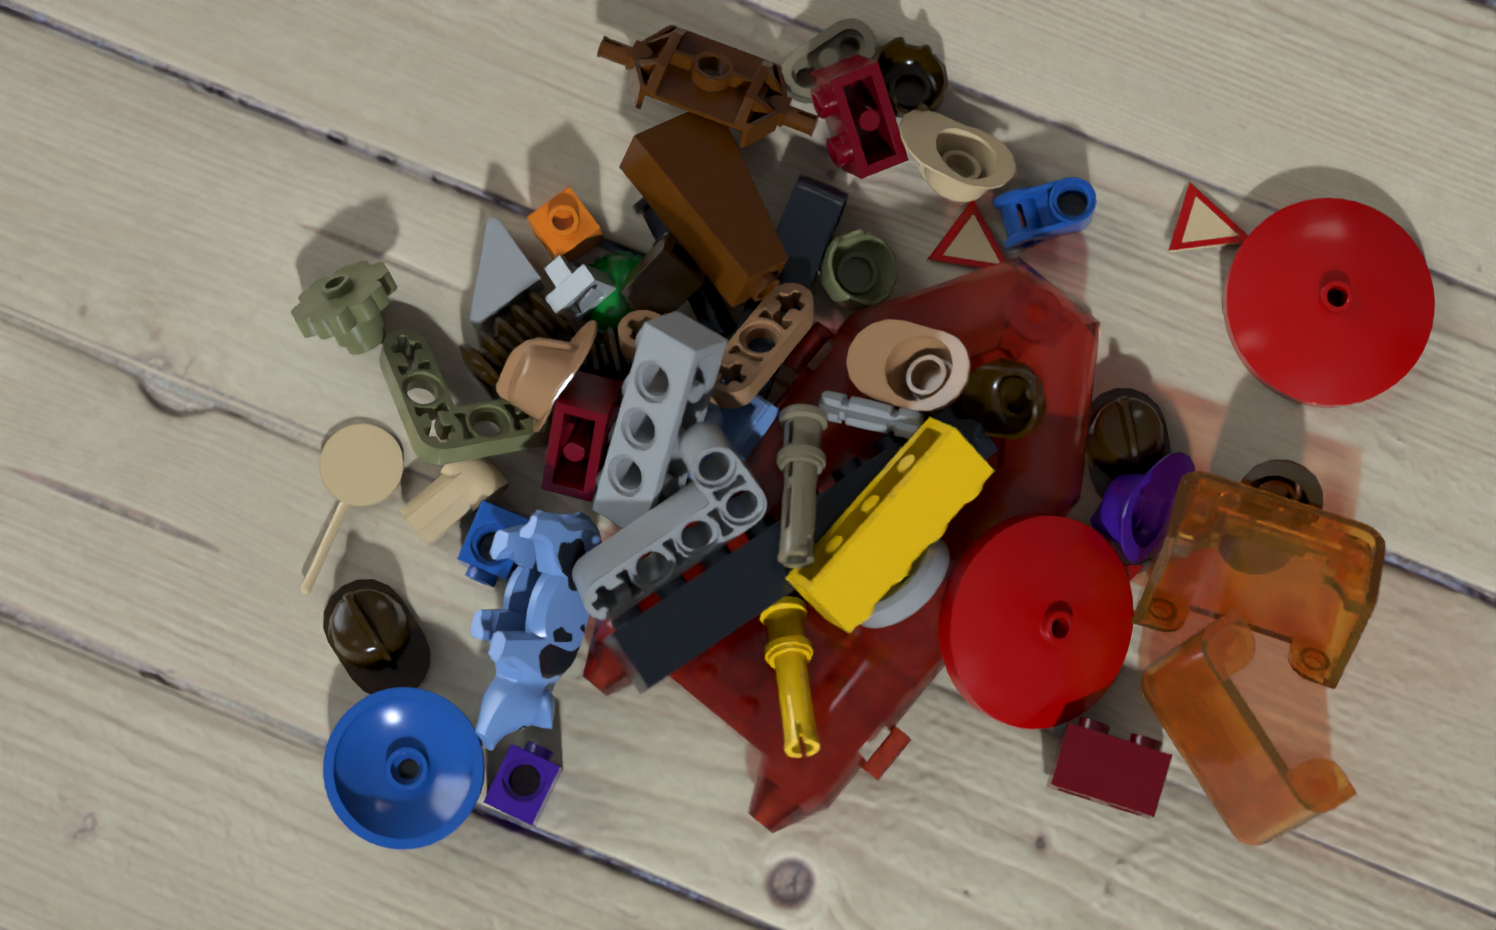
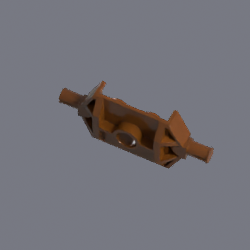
(745, 97)

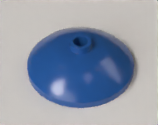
(366, 762)

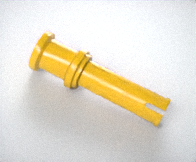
(789, 655)

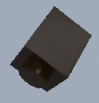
(663, 278)

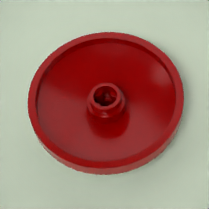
(1289, 329)
(1036, 620)

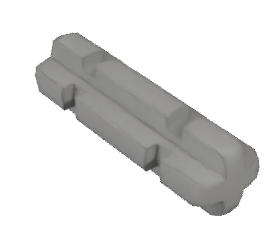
(871, 414)

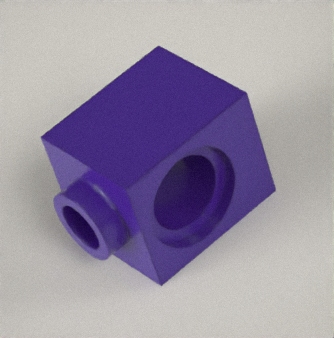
(524, 807)

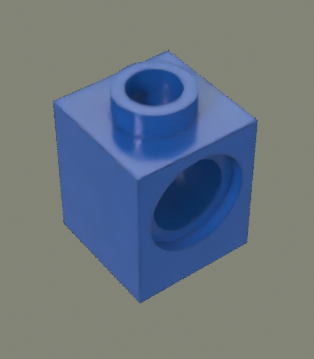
(487, 522)

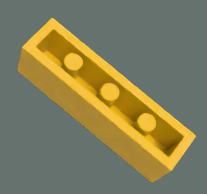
(891, 524)

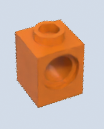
(565, 226)

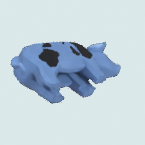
(539, 623)

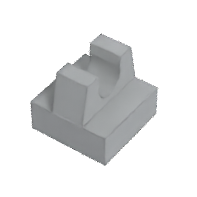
(577, 288)

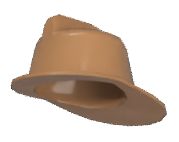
(908, 365)
(541, 370)

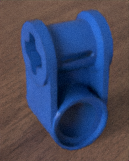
(1041, 213)

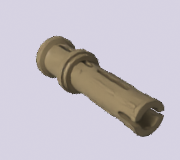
(801, 463)

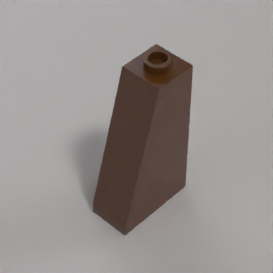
(709, 203)

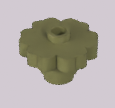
(347, 306)

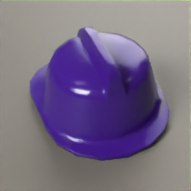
(1138, 505)

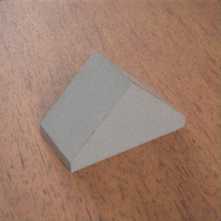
(501, 278)

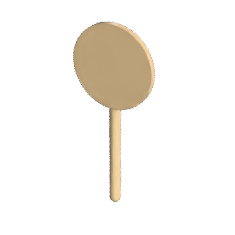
(359, 469)

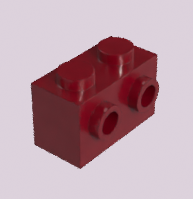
(858, 116)
(580, 435)
(1109, 768)

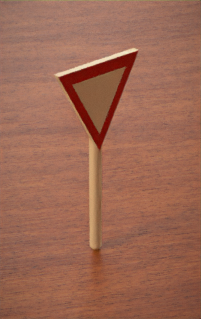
(1203, 225)
(968, 242)

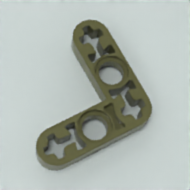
(451, 422)

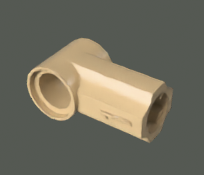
(454, 497)

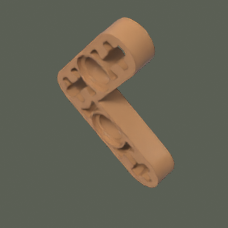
(738, 360)

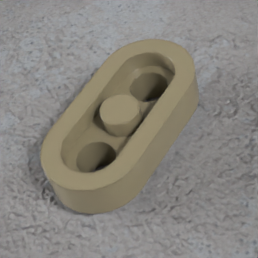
(824, 51)

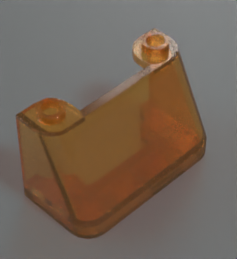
(1274, 559)
(1225, 742)

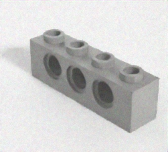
(661, 400)

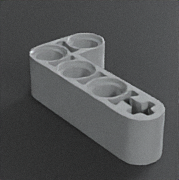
(599, 573)

